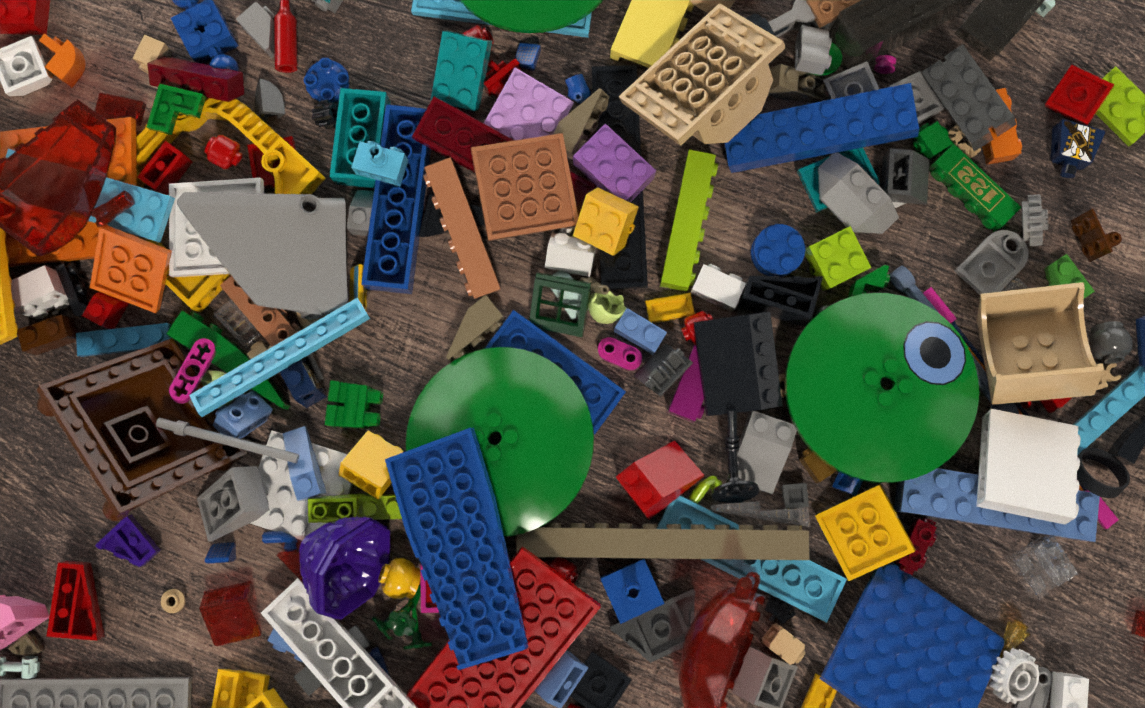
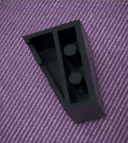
(784, 298)

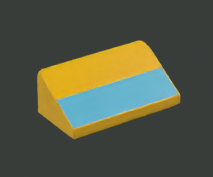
(357, 290)

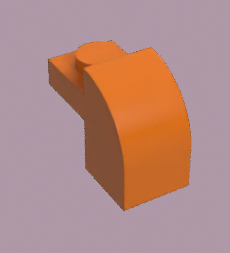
(68, 61)

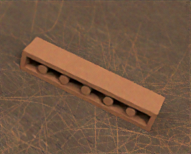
(462, 228)

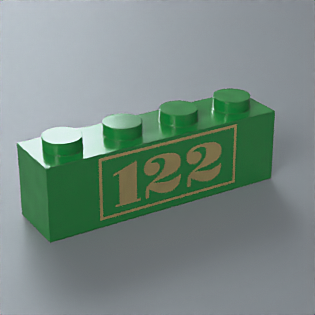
(974, 188)

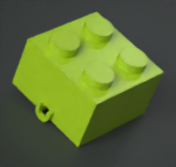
(837, 258)

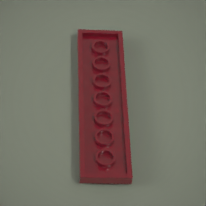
(454, 133)

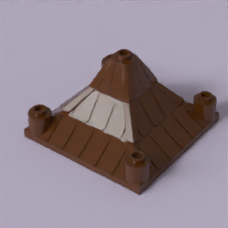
(113, 420)

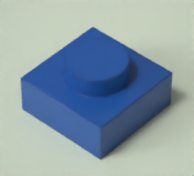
(847, 484)

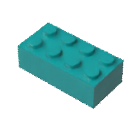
(358, 119)

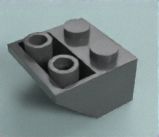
(905, 176)

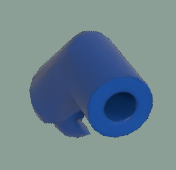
(280, 537)

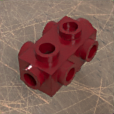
(921, 535)

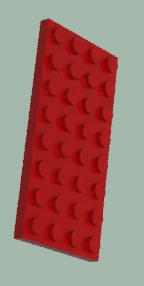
(552, 616)

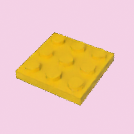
(865, 533)

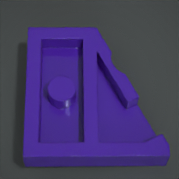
(129, 542)

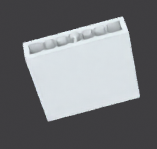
(1028, 466)

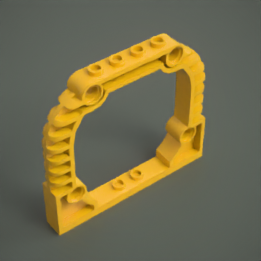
(291, 176)

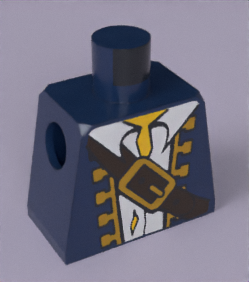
(1074, 146)
(302, 382)

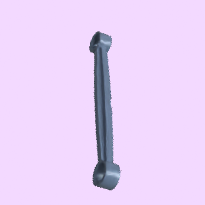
(905, 282)

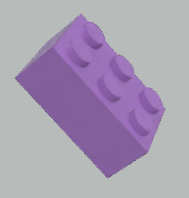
(613, 165)

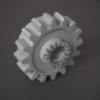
(1033, 220)

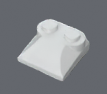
(23, 68)

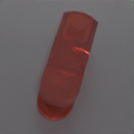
(114, 208)

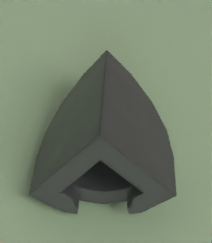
(268, 100)

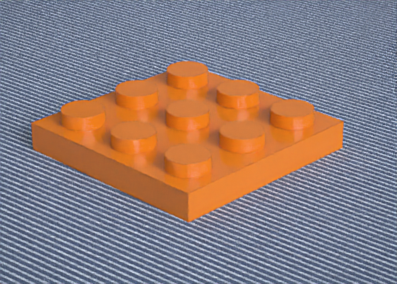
(130, 268)

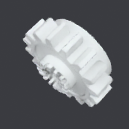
(1014, 676)

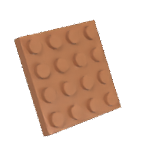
(525, 186)

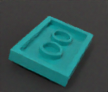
(810, 177)

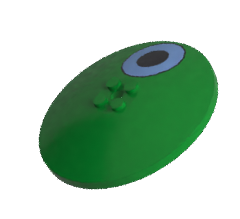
(854, 421)

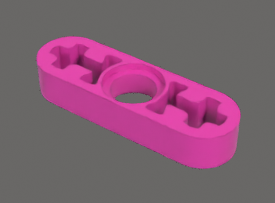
(194, 352)

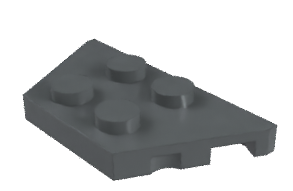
(660, 629)

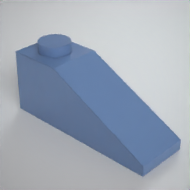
(306, 473)

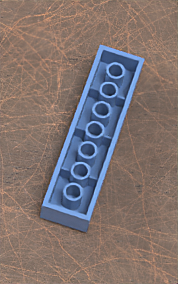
(954, 497)

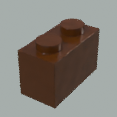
(47, 335)

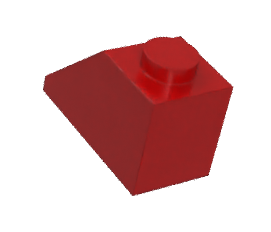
(105, 310)

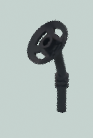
(736, 491)

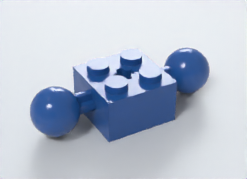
(205, 33)

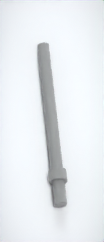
(183, 428)

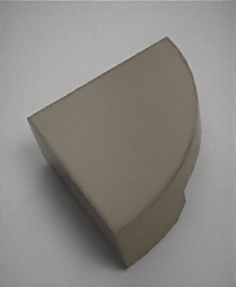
(26, 645)

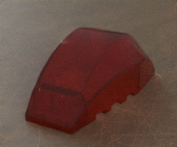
(56, 179)

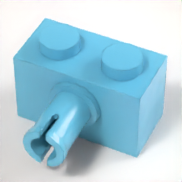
(380, 163)

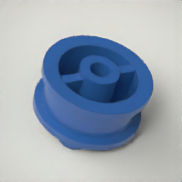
(778, 250)

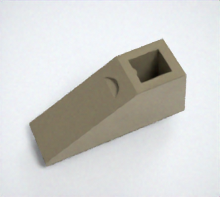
(797, 85)
(582, 121)
(477, 322)

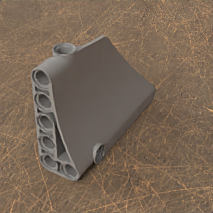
(277, 247)

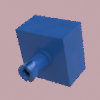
(632, 590)

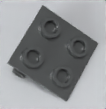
(663, 369)

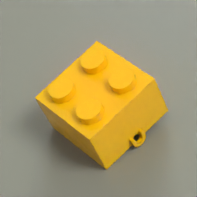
(605, 221)

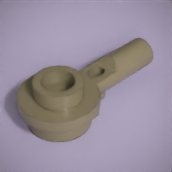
(596, 287)

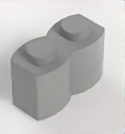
(812, 50)

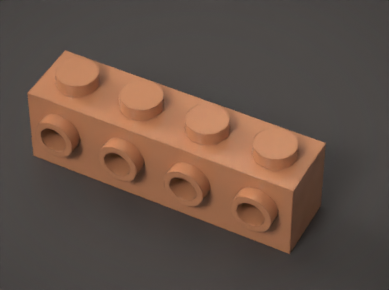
(270, 322)

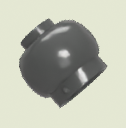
(1110, 342)

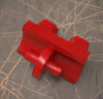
(499, 76)

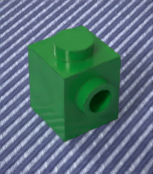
(932, 140)

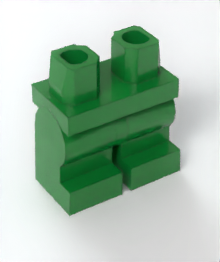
(356, 407)

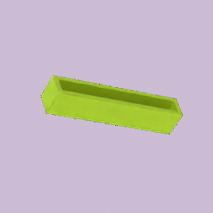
(688, 219)

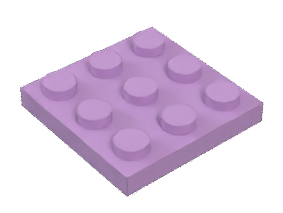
(527, 108)

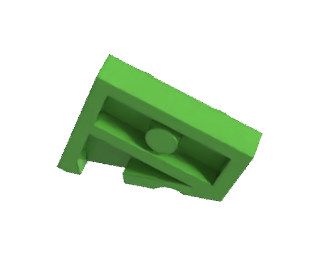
(1065, 272)

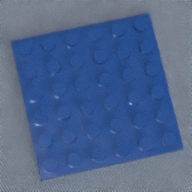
(911, 648)

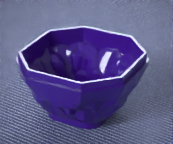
(343, 564)

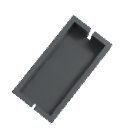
(969, 97)

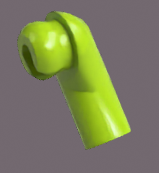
(702, 487)

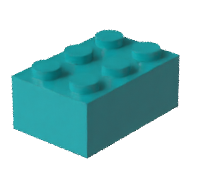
(461, 70)

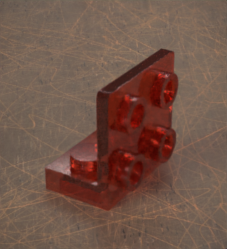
(230, 614)

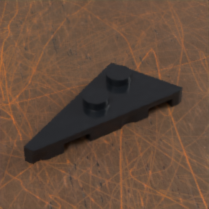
(431, 222)

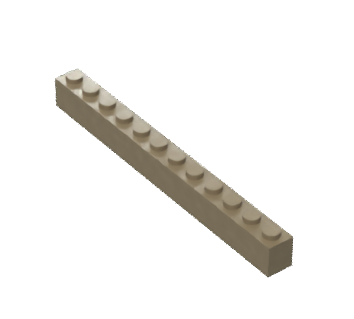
(668, 542)

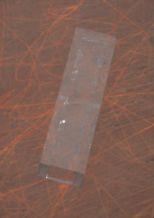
(794, 516)

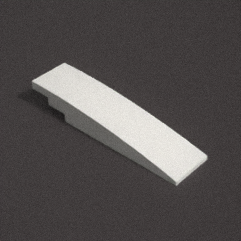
(332, 653)

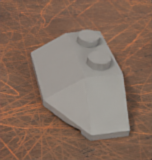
(854, 196)

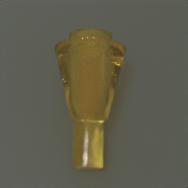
(1014, 635)

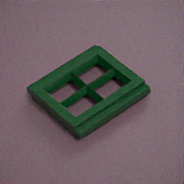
(562, 284)

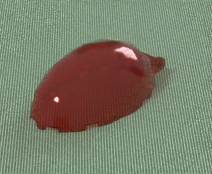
(718, 643)

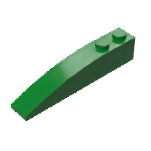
(190, 328)

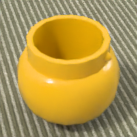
(400, 578)

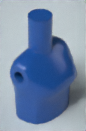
(578, 88)

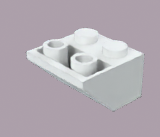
(569, 253)

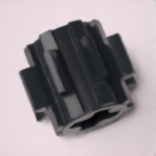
(325, 114)

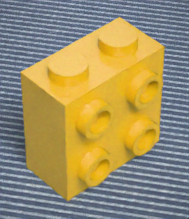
(367, 466)

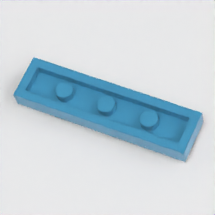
(120, 339)

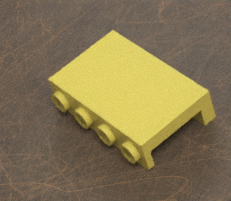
(650, 30)

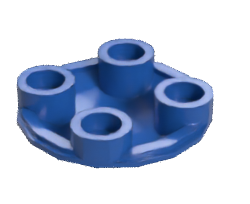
(325, 80)

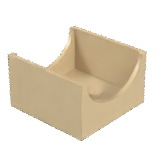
(1036, 344)

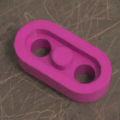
(618, 356)

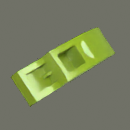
(335, 507)

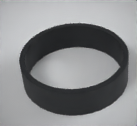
(1112, 464)

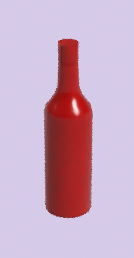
(285, 39)

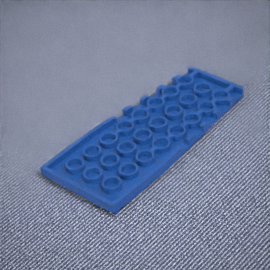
(461, 545)

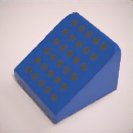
(528, 55)
(221, 553)

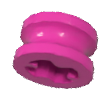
(885, 64)

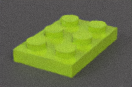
(1123, 108)

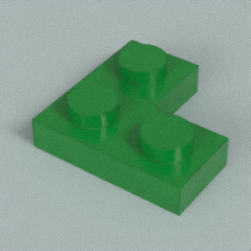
(171, 102)

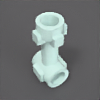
(28, 667)

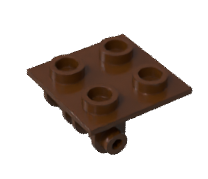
(1092, 237)

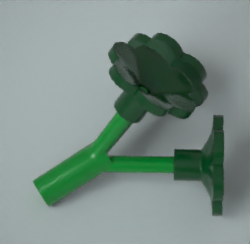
(403, 623)

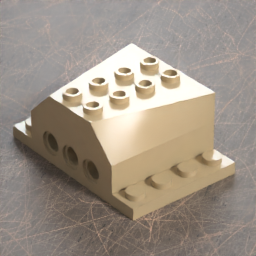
(708, 80)

